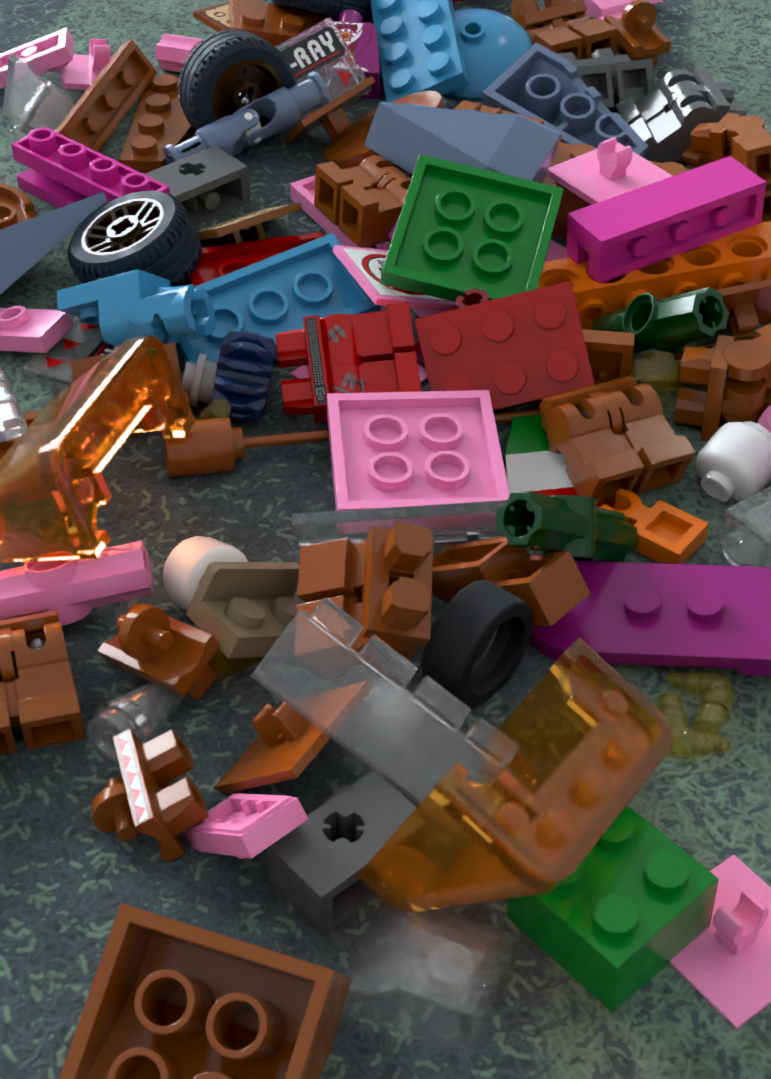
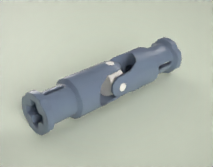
(242, 129)

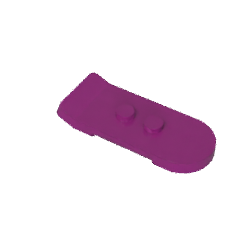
(669, 616)

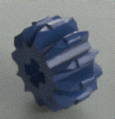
(244, 373)

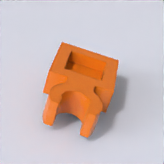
(662, 530)

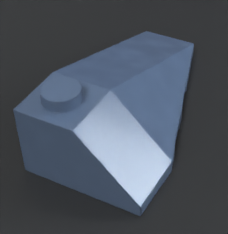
(550, 90)
(467, 137)
(32, 239)

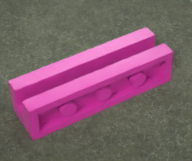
(70, 171)
(665, 218)

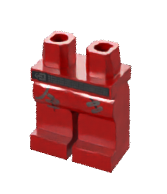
(348, 356)

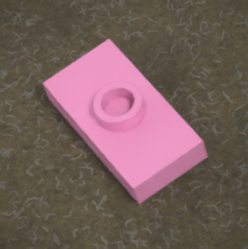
(32, 329)
(246, 824)

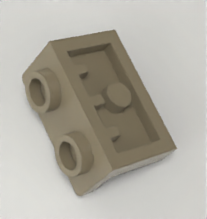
(245, 605)

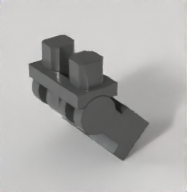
(615, 75)
(675, 109)

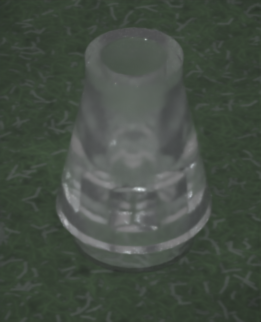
(140, 709)

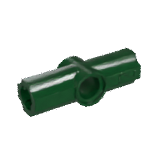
(668, 321)
(566, 525)

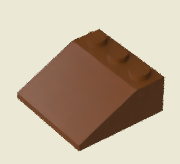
(202, 1007)

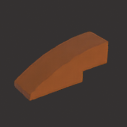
(544, 581)

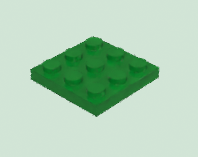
(470, 232)

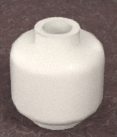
(735, 461)
(188, 564)

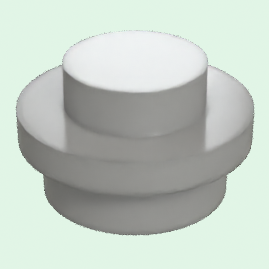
(199, 379)

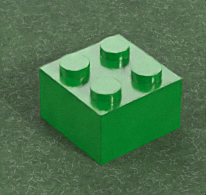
(621, 910)

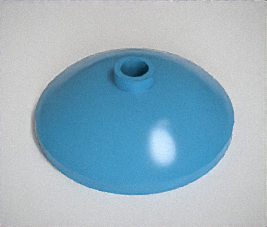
(489, 48)

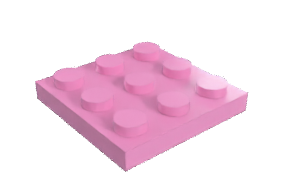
(414, 449)

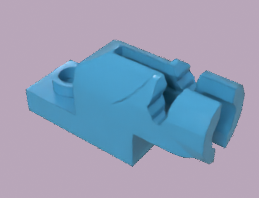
(140, 306)

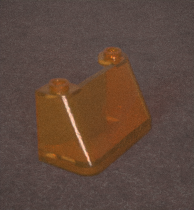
(55, 467)
(578, 763)

